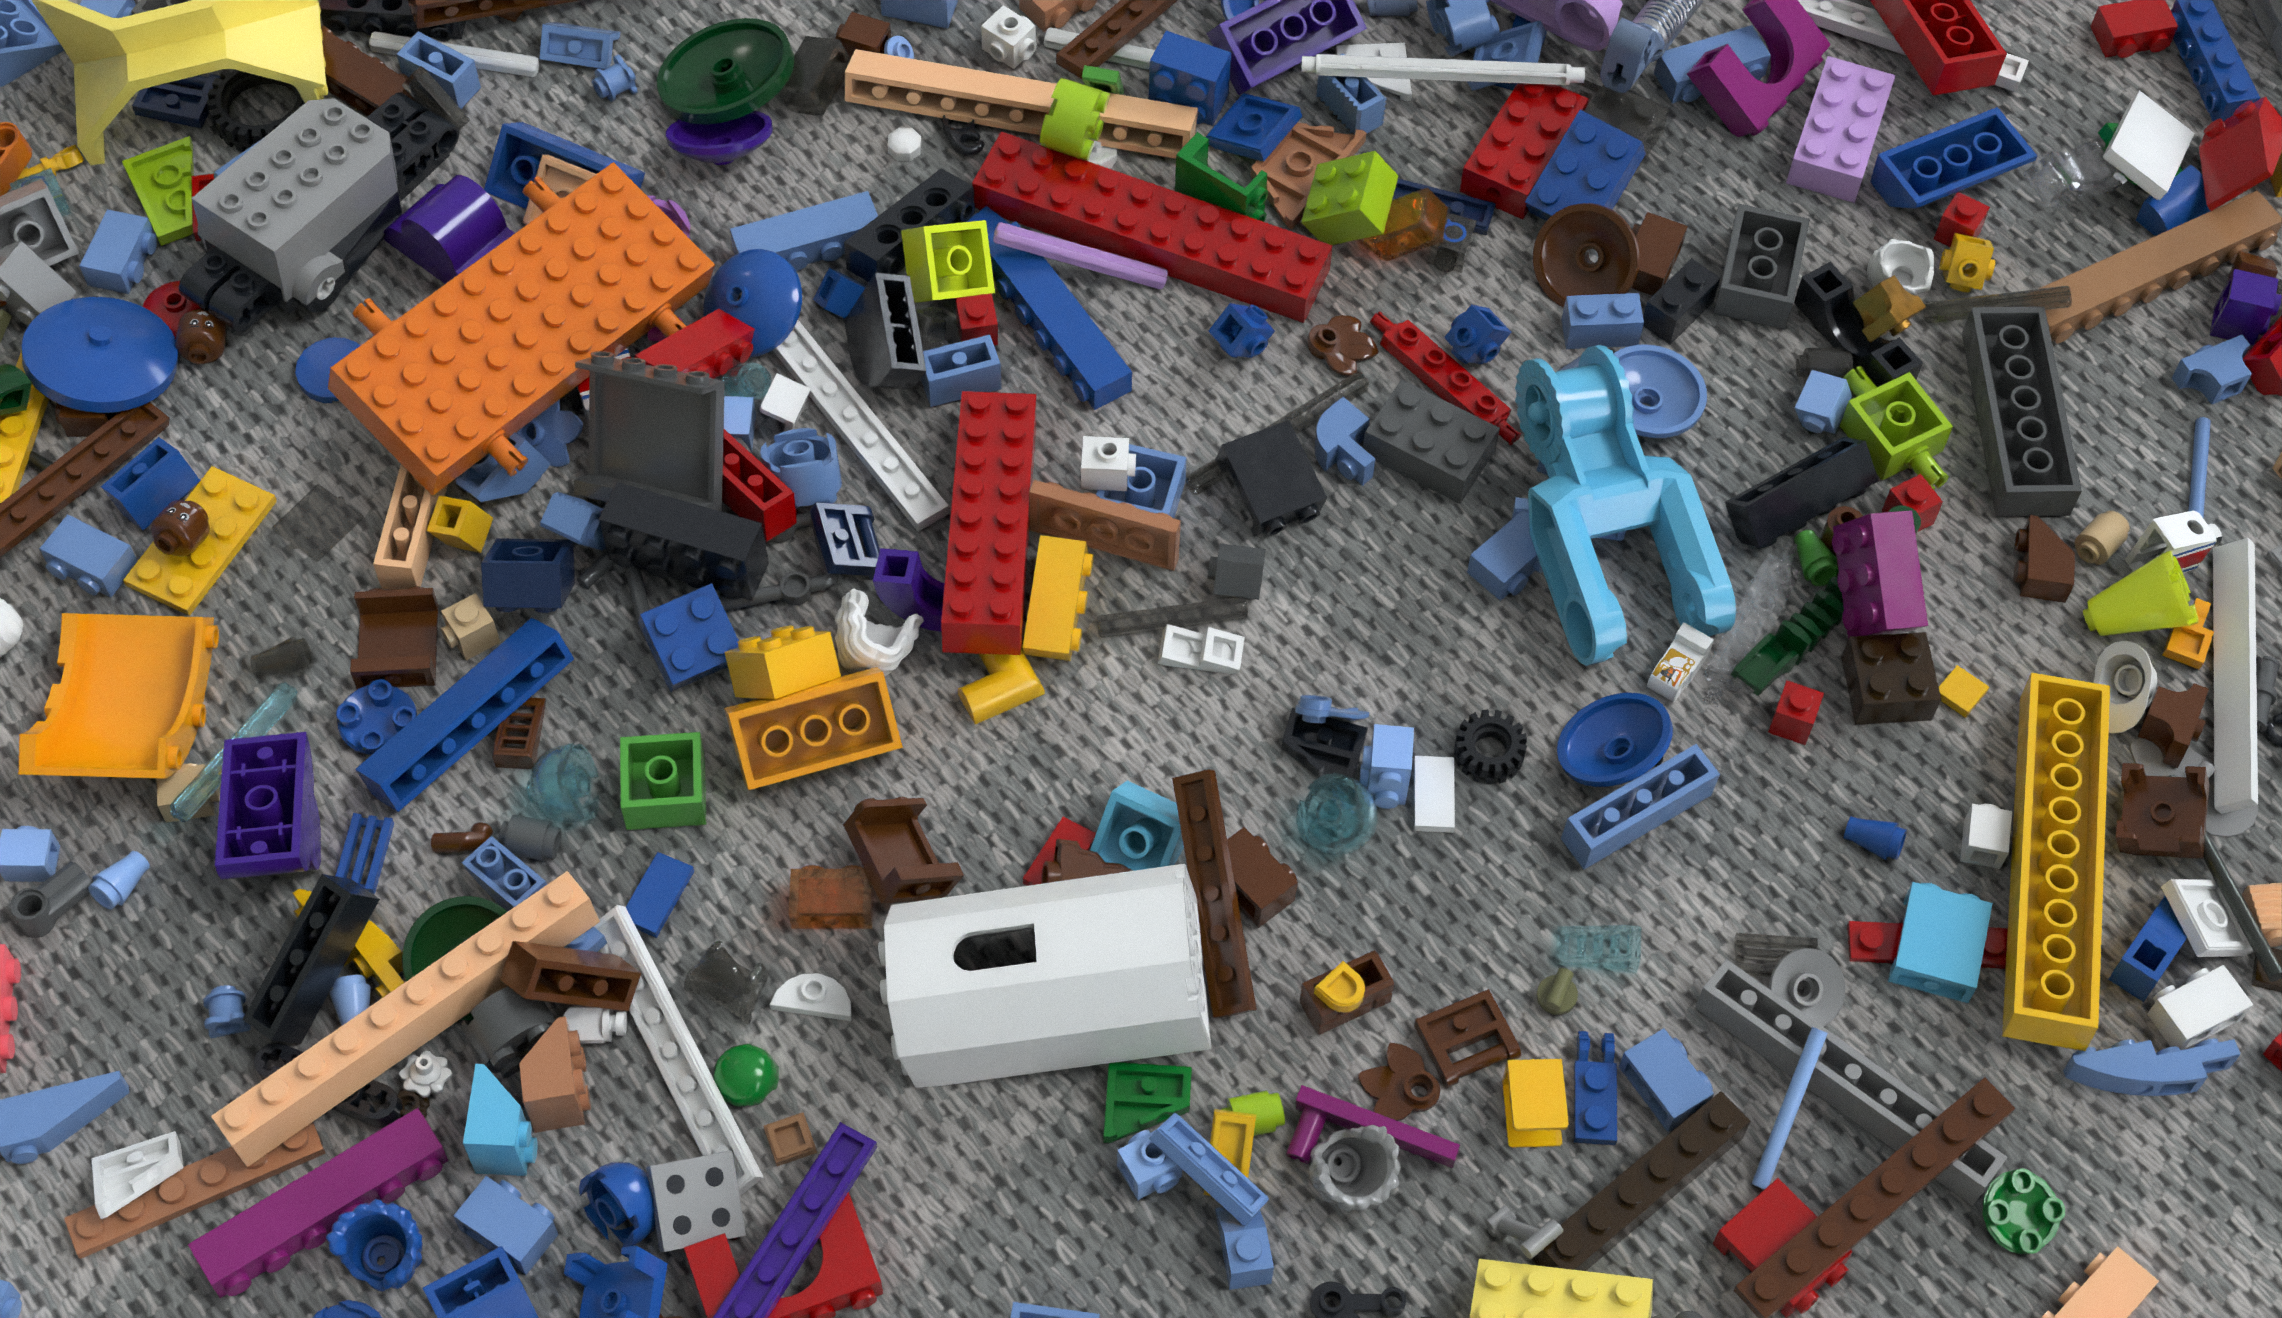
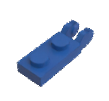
(1595, 1093)

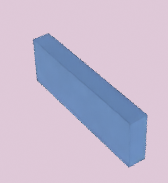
(1209, 1168)

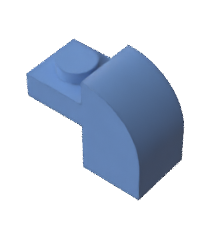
(1338, 441)

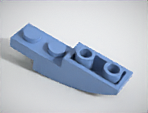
(512, 881)
(2139, 1070)

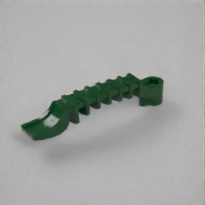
(1798, 636)

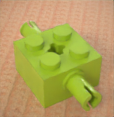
(1898, 425)

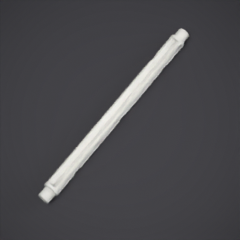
(1442, 69)

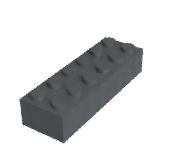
(2021, 412)

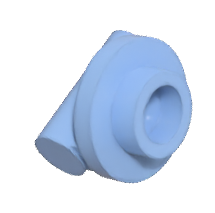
(898, 47)

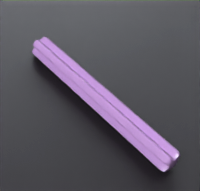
(1080, 255)

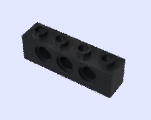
(383, 17)
(933, 202)

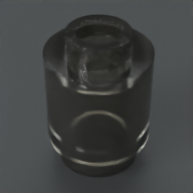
(1825, 360)

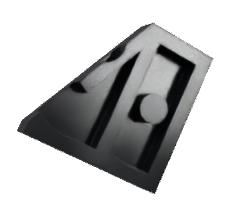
(1324, 746)

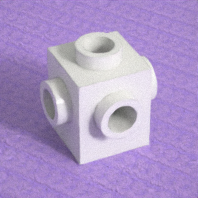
(1009, 37)

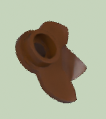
(1341, 344)
(1394, 1083)

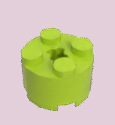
(1074, 119)

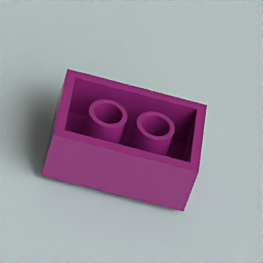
(1880, 574)

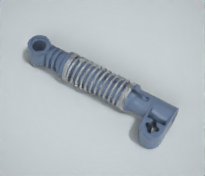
(1643, 40)

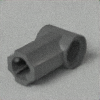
(51, 900)

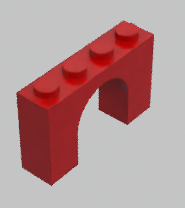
(844, 1280)

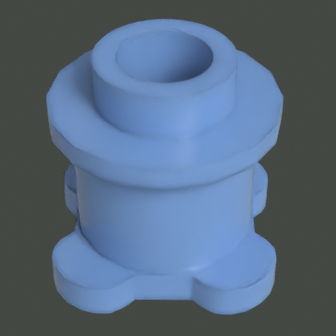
(614, 80)
(225, 1011)

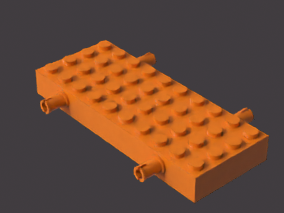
(509, 328)

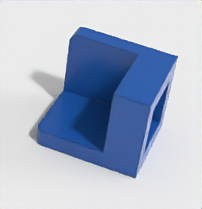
(838, 293)

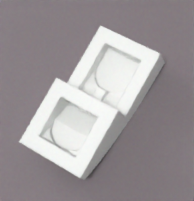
(1208, 651)

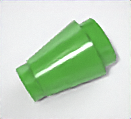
(1815, 558)

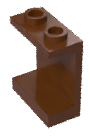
(396, 637)

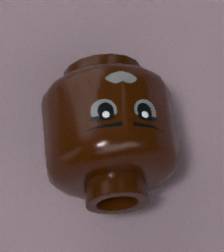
(200, 337)
(180, 528)

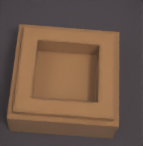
(790, 1139)

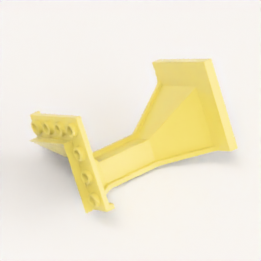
(179, 42)

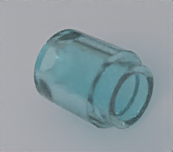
(747, 381)

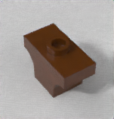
(2174, 721)

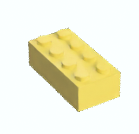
(1552, 1292)

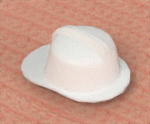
(2130, 671)

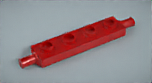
(1443, 373)

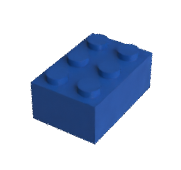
(1587, 167)

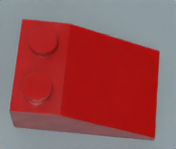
(2240, 151)

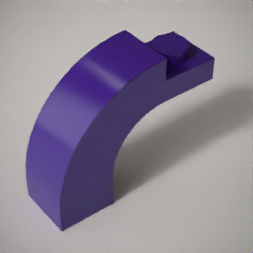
(908, 588)

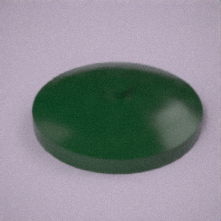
(725, 71)

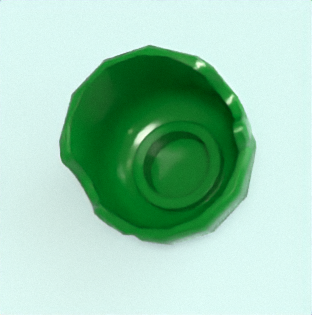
(746, 1075)

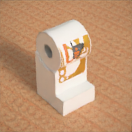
(1680, 662)

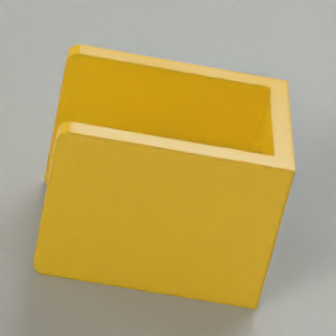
(1535, 1102)

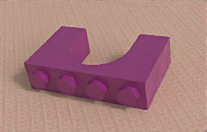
(1739, 97)

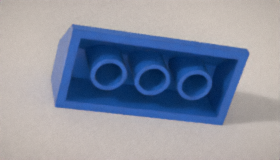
(520, 153)
(1950, 160)

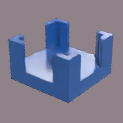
(619, 1288)

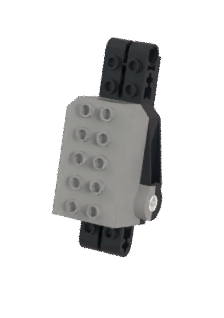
(309, 206)

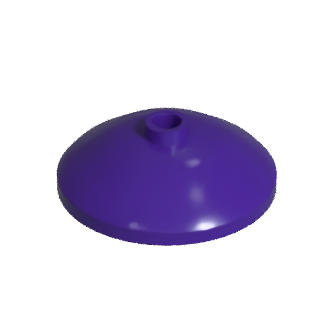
(721, 141)

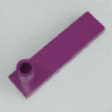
(1320, 1107)

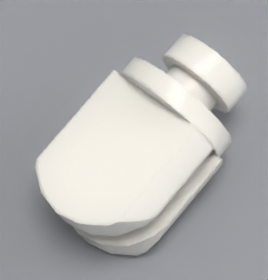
(595, 1023)

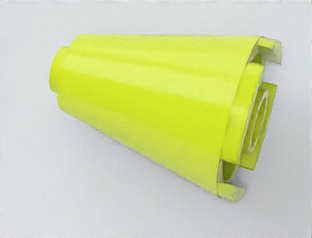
(2143, 600)

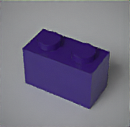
(2245, 306)

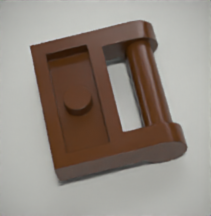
(1462, 1026)

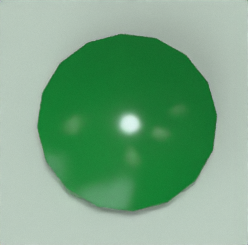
(2017, 1206)

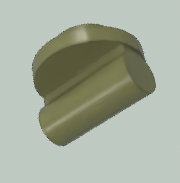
(1557, 992)

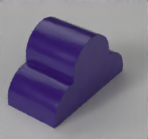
(449, 228)
(267, 808)

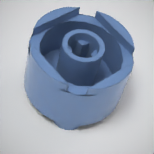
(1462, 23)
(805, 465)

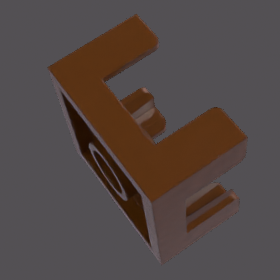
(2163, 813)

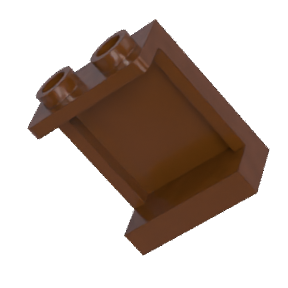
(898, 852)

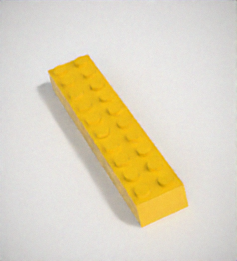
(2057, 863)

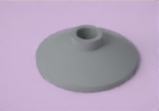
(1821, 980)

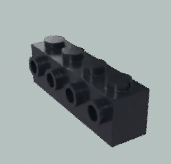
(1802, 492)
(311, 959)

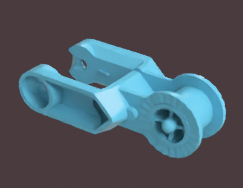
(1603, 486)

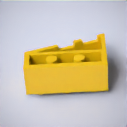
(1057, 598)

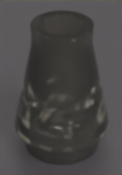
(285, 658)

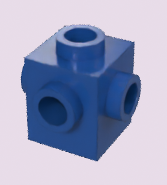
(1242, 330)
(1477, 335)

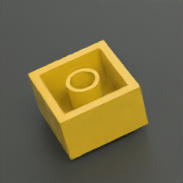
(782, 663)

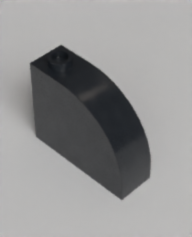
(886, 334)

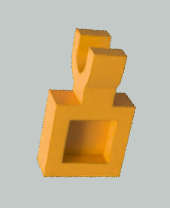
(2190, 643)

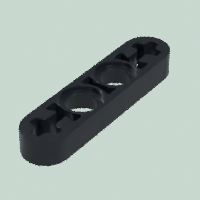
(356, 1106)

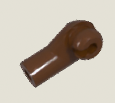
(461, 841)

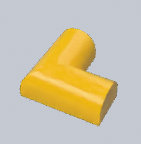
(1006, 687)

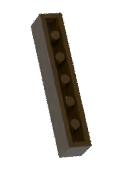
(1646, 1186)

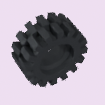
(1494, 727)

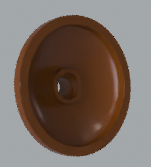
(1564, 247)

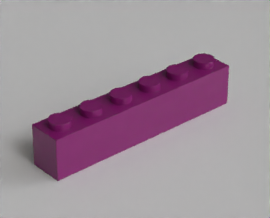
(308, 1207)

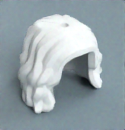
(870, 645)

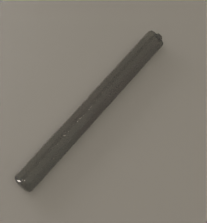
(1299, 418)

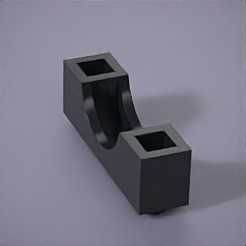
(1828, 304)

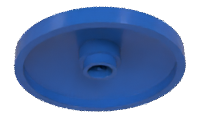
(99, 354)

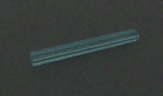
(209, 778)

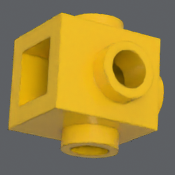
(1963, 251)

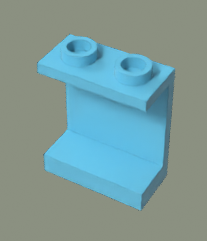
(1941, 942)

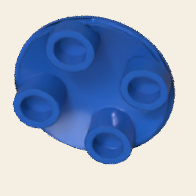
(374, 716)

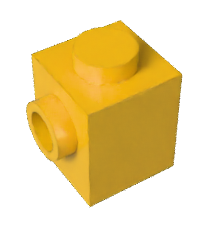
(460, 524)

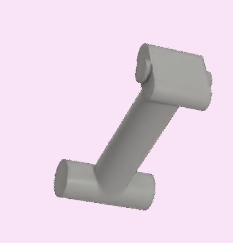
(1504, 1224)

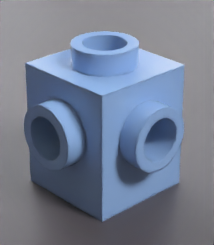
(1147, 1166)

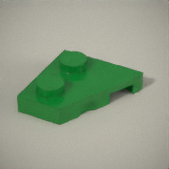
(1143, 1097)

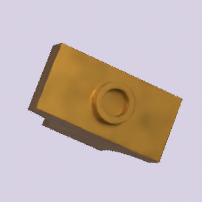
(1887, 309)

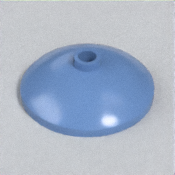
(1665, 383)

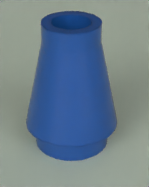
(1876, 836)

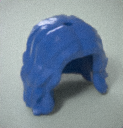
(377, 1232)

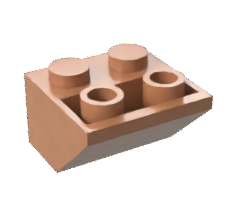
(554, 1079)

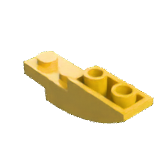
(372, 954)

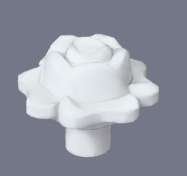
(425, 1074)

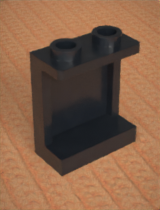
(1273, 478)

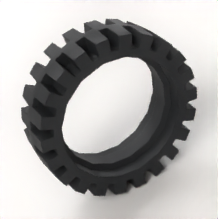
(221, 97)

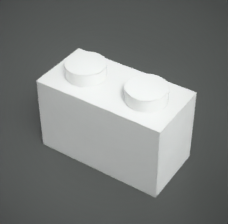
(2199, 1008)

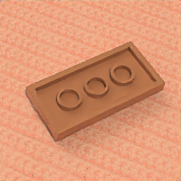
(1105, 524)

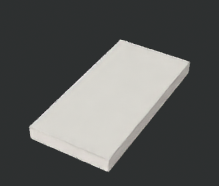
(2148, 145)

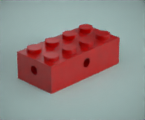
(1520, 145)

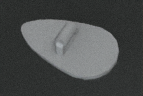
(2217, 824)

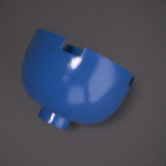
(618, 1194)

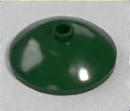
(445, 928)

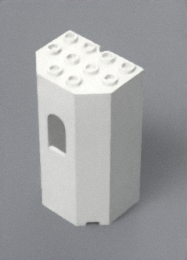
(1108, 984)

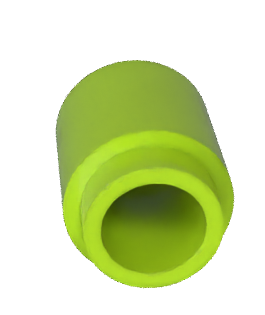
(1266, 1107)

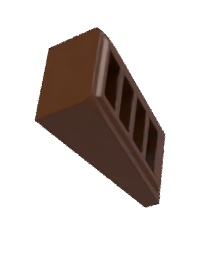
(520, 757)

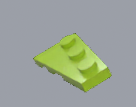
(165, 188)

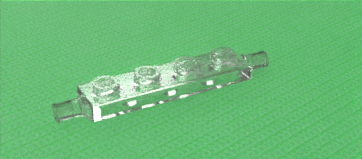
(1753, 620)

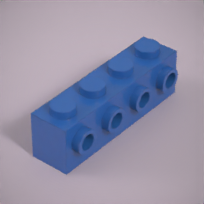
(2211, 58)

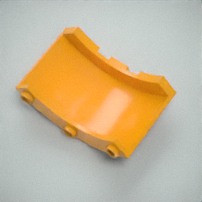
(124, 697)

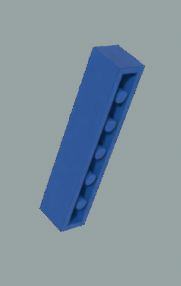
(1060, 324)
(464, 714)

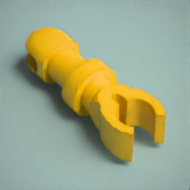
(62, 160)

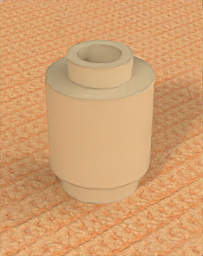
(2102, 537)

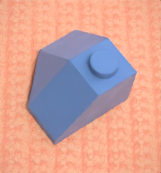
(490, 481)

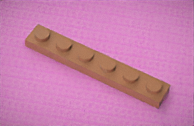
(188, 1190)

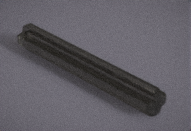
(1960, 308)
(1176, 615)

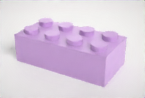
(1840, 129)

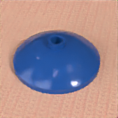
(768, 300)
(1614, 739)

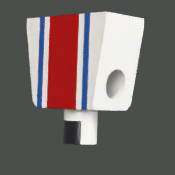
(2181, 533)

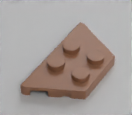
(1294, 165)

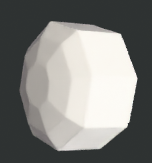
(904, 144)

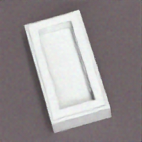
(1434, 794)

